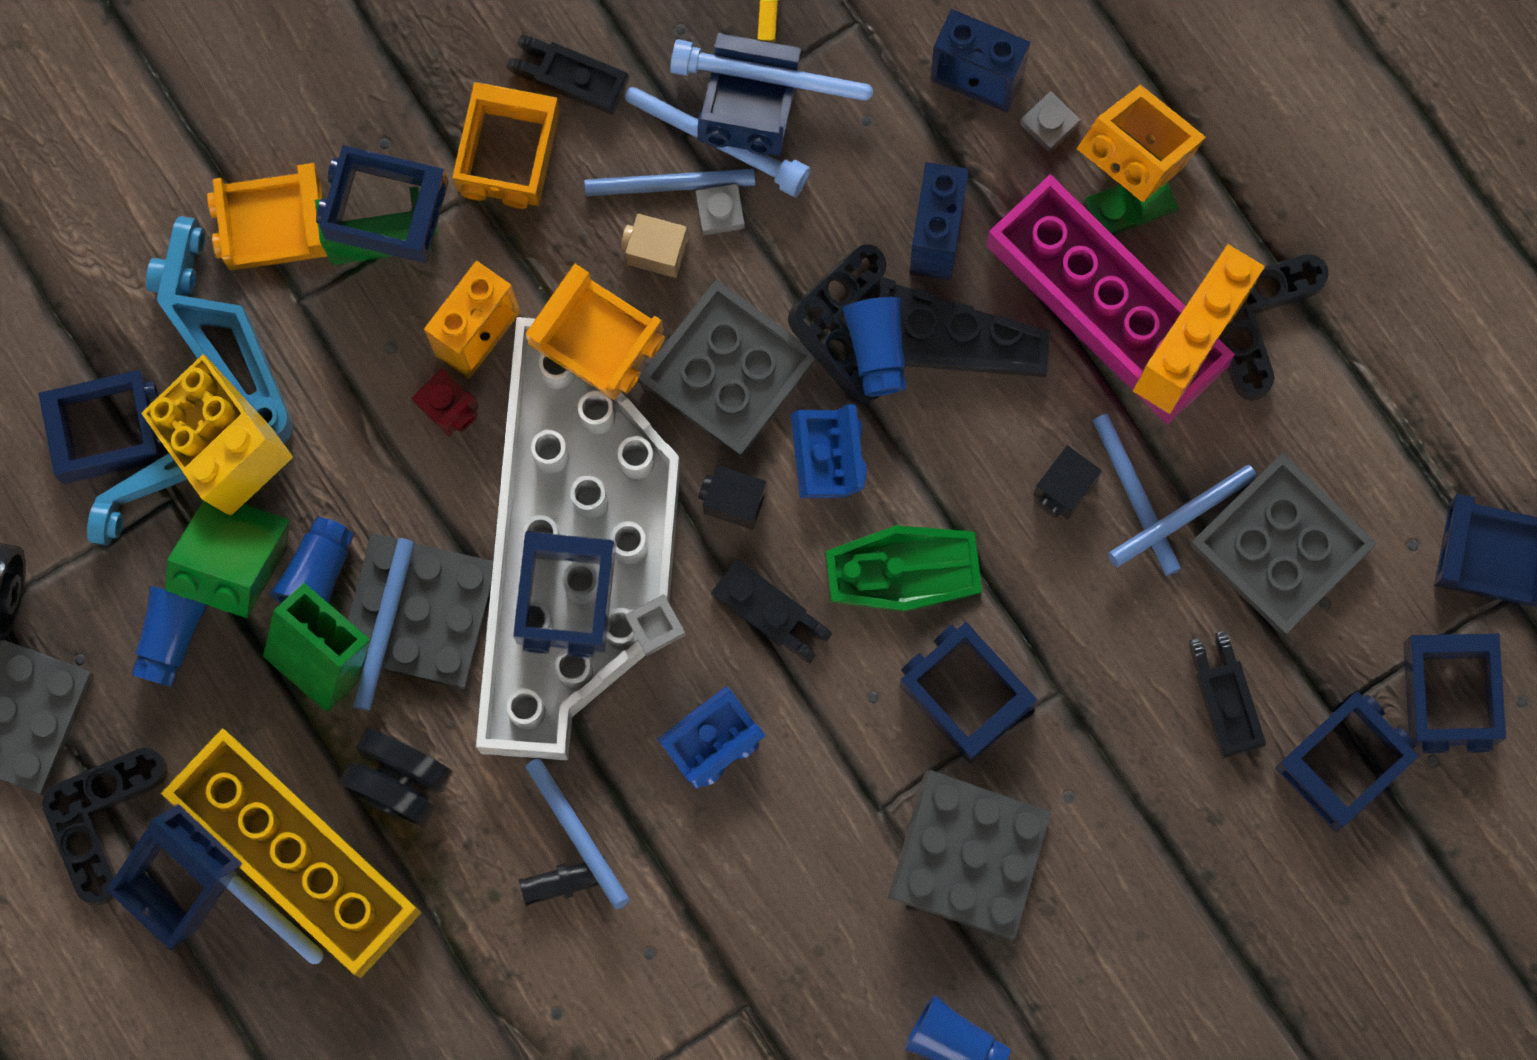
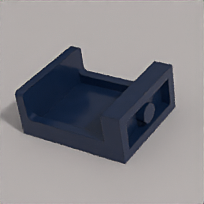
(745, 110)
(1488, 552)

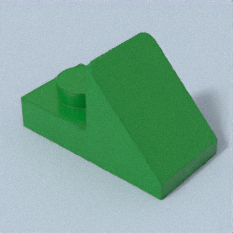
(1122, 211)

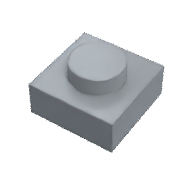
(1050, 121)
(720, 209)
(655, 625)

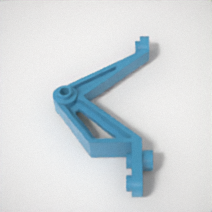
(172, 282)

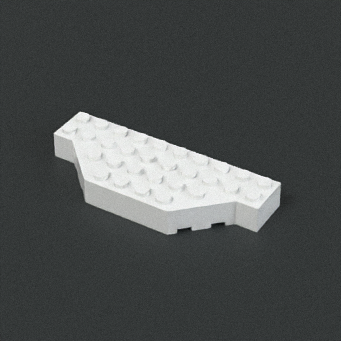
(581, 471)

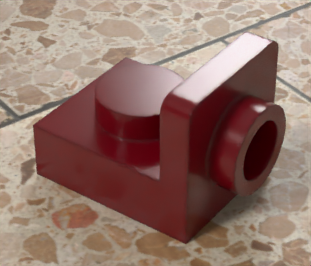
(446, 403)

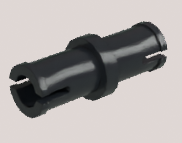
(557, 883)

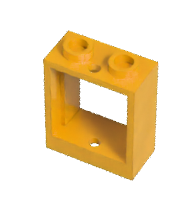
(513, 105)
(1152, 126)
(475, 306)

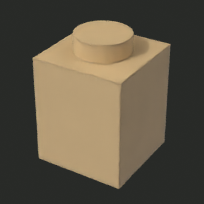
(655, 245)

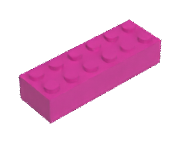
(1095, 286)

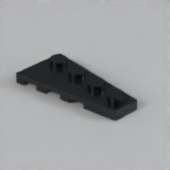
(965, 339)

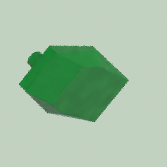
(904, 568)

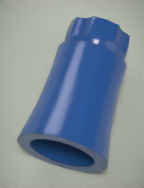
(877, 344)
(316, 560)
(166, 635)
(949, 1036)

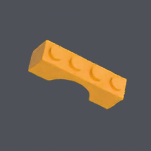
(1198, 328)

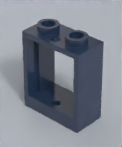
(979, 52)
(426, 213)
(938, 221)
(59, 436)
(572, 550)
(1454, 646)
(998, 724)
(1316, 792)
(196, 852)

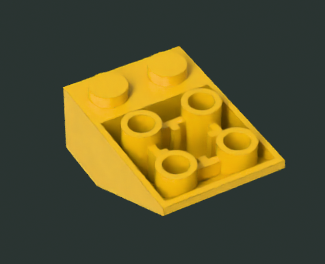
(216, 436)

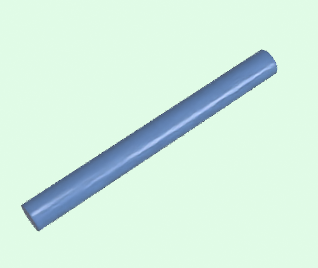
(668, 182)
(1134, 490)
(1182, 516)
(384, 624)
(577, 834)

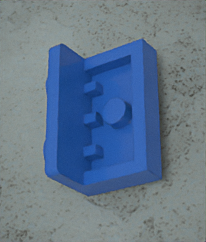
(828, 452)
(711, 738)

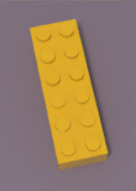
(292, 853)

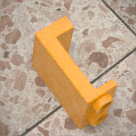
(267, 219)
(595, 334)

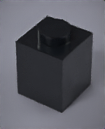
(1066, 484)
(733, 496)

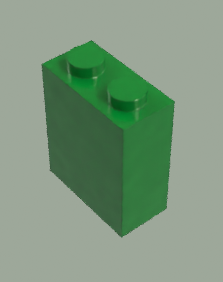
(227, 557)
(315, 647)

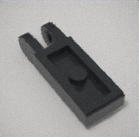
(571, 74)
(767, 609)
(1227, 699)

